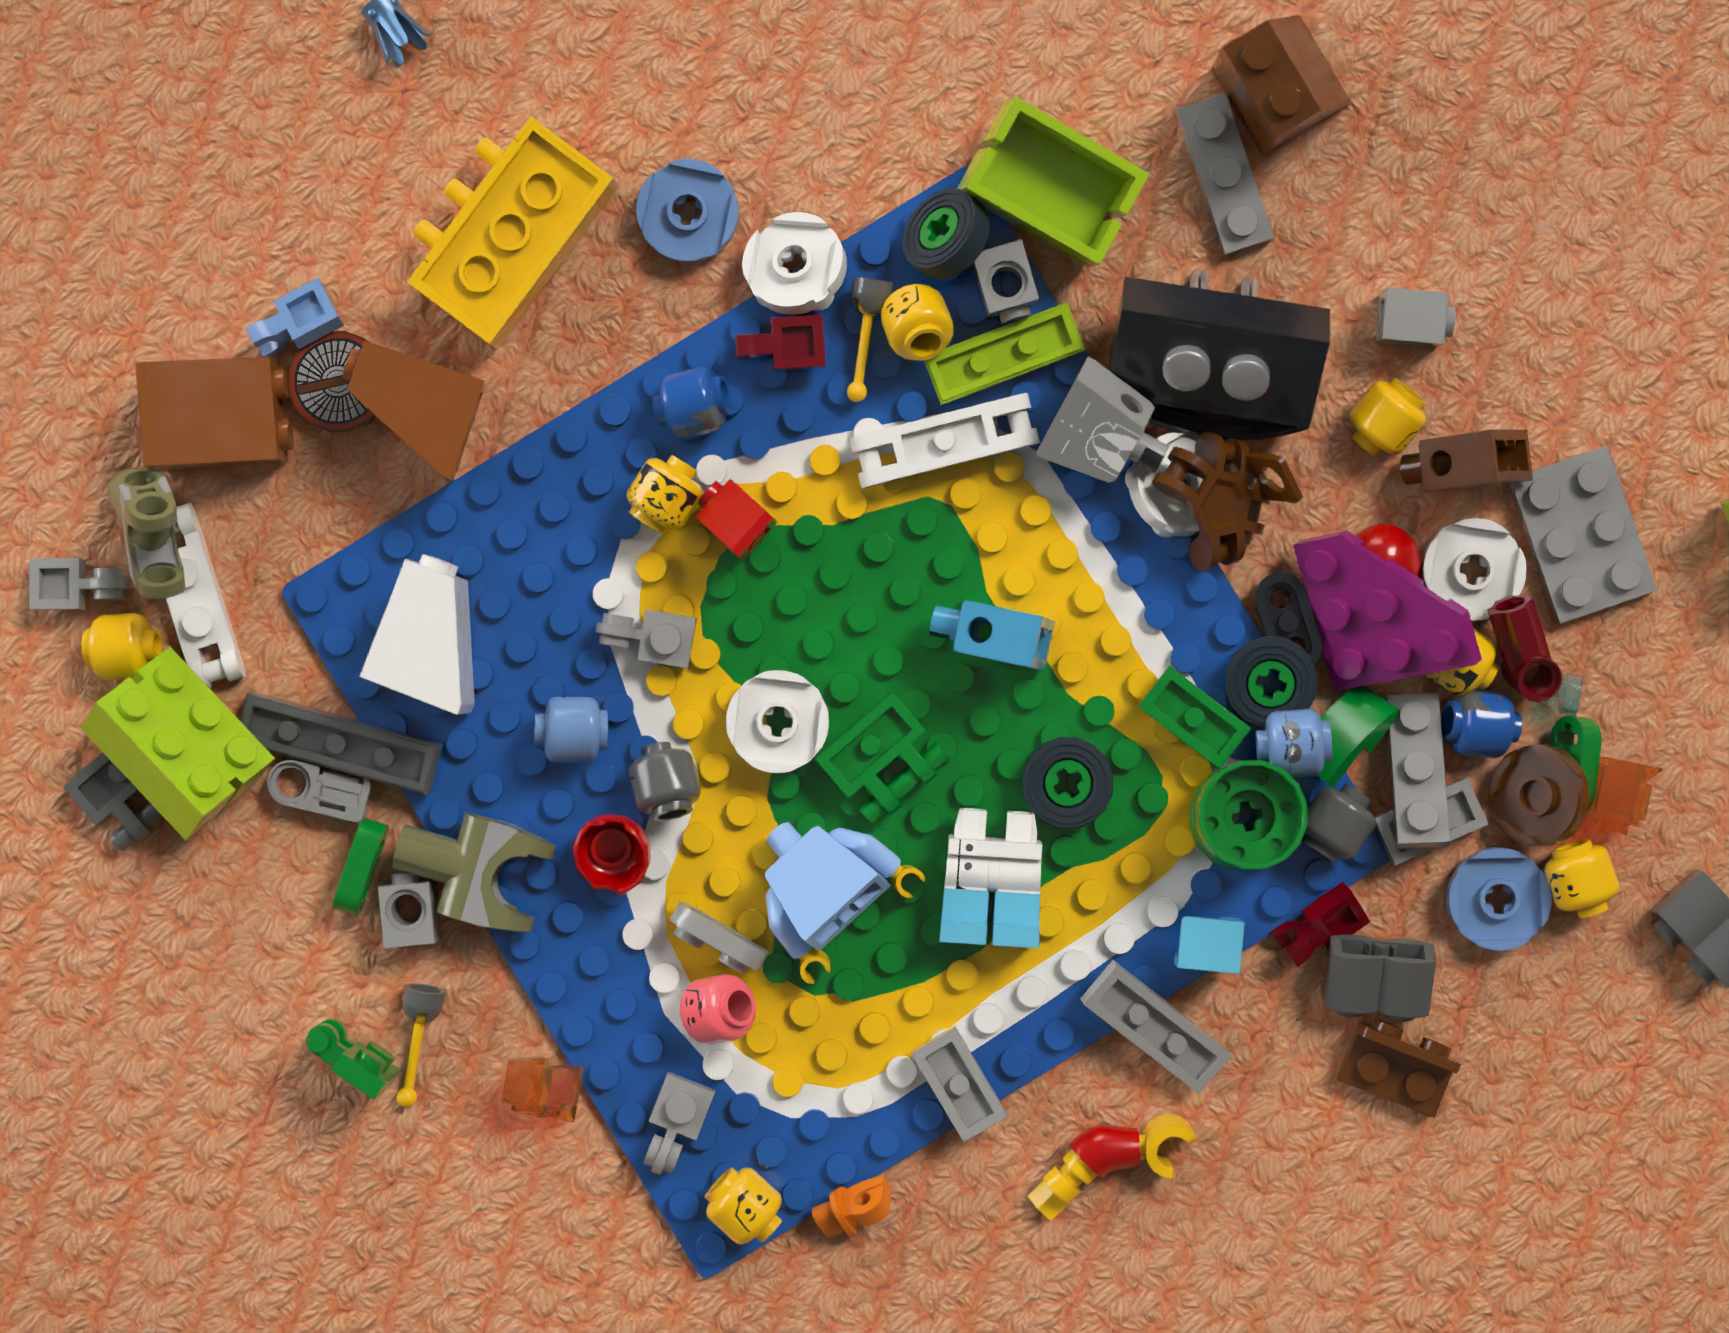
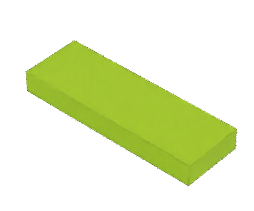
(1004, 353)

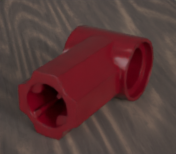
(1522, 646)

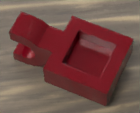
(793, 343)
(1328, 916)

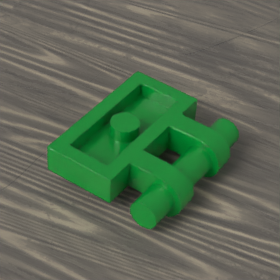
(871, 746)
(363, 1066)

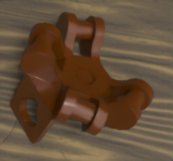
(1226, 500)

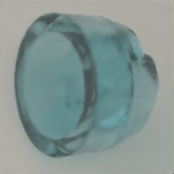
(1568, 696)

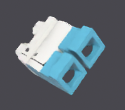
(996, 865)

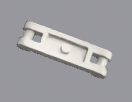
(944, 440)
(200, 609)

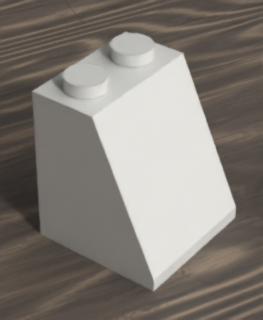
(426, 637)

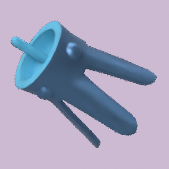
(393, 27)

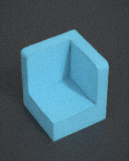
(1210, 944)

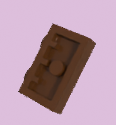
(1398, 1068)

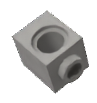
(1009, 258)
(1414, 318)
(403, 933)

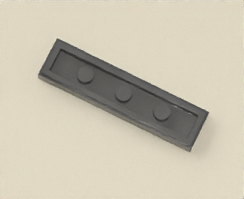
(342, 743)

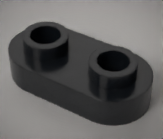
(1293, 619)

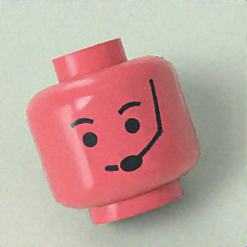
(717, 1009)

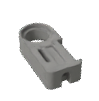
(324, 792)

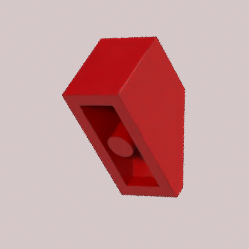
(734, 517)

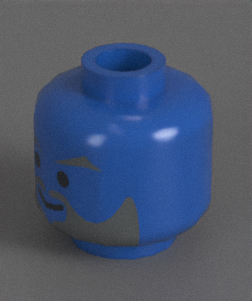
(693, 402)
(1481, 724)

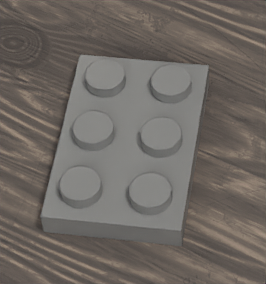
(1582, 535)

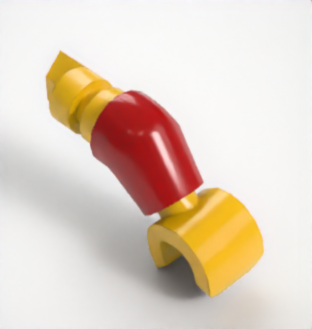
(1106, 1150)

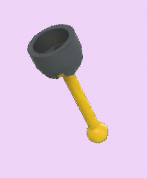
(868, 298)
(422, 1005)

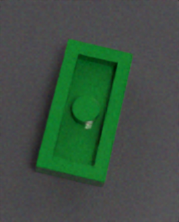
(1194, 717)

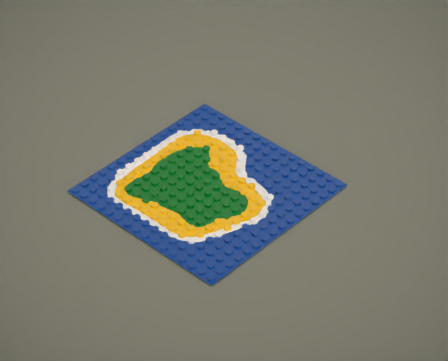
(848, 602)

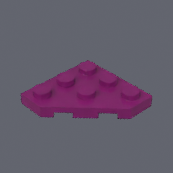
(1379, 616)

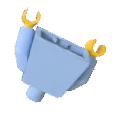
(824, 886)

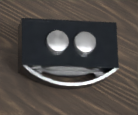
(1221, 355)

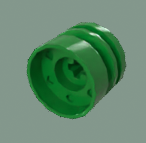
(1278, 812)

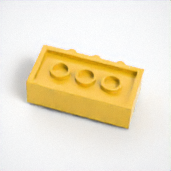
(510, 230)

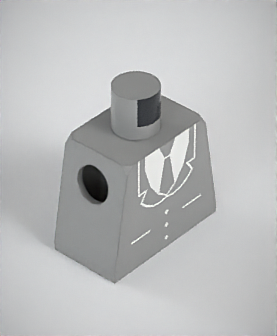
(1102, 427)

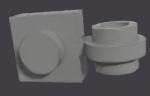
(63, 584)
(663, 636)
(680, 1110)

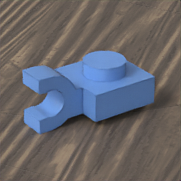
(302, 316)

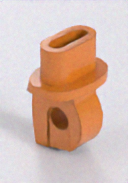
(854, 1207)

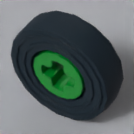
(951, 254)
(1256, 660)
(1073, 756)

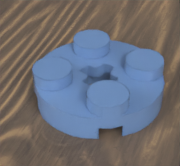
(671, 187)
(1519, 919)

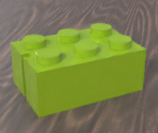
(1052, 182)
(177, 742)

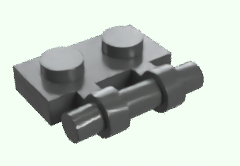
(106, 791)

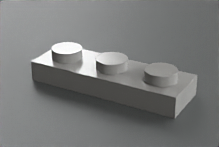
(1224, 174)
(1418, 772)
(1155, 1026)

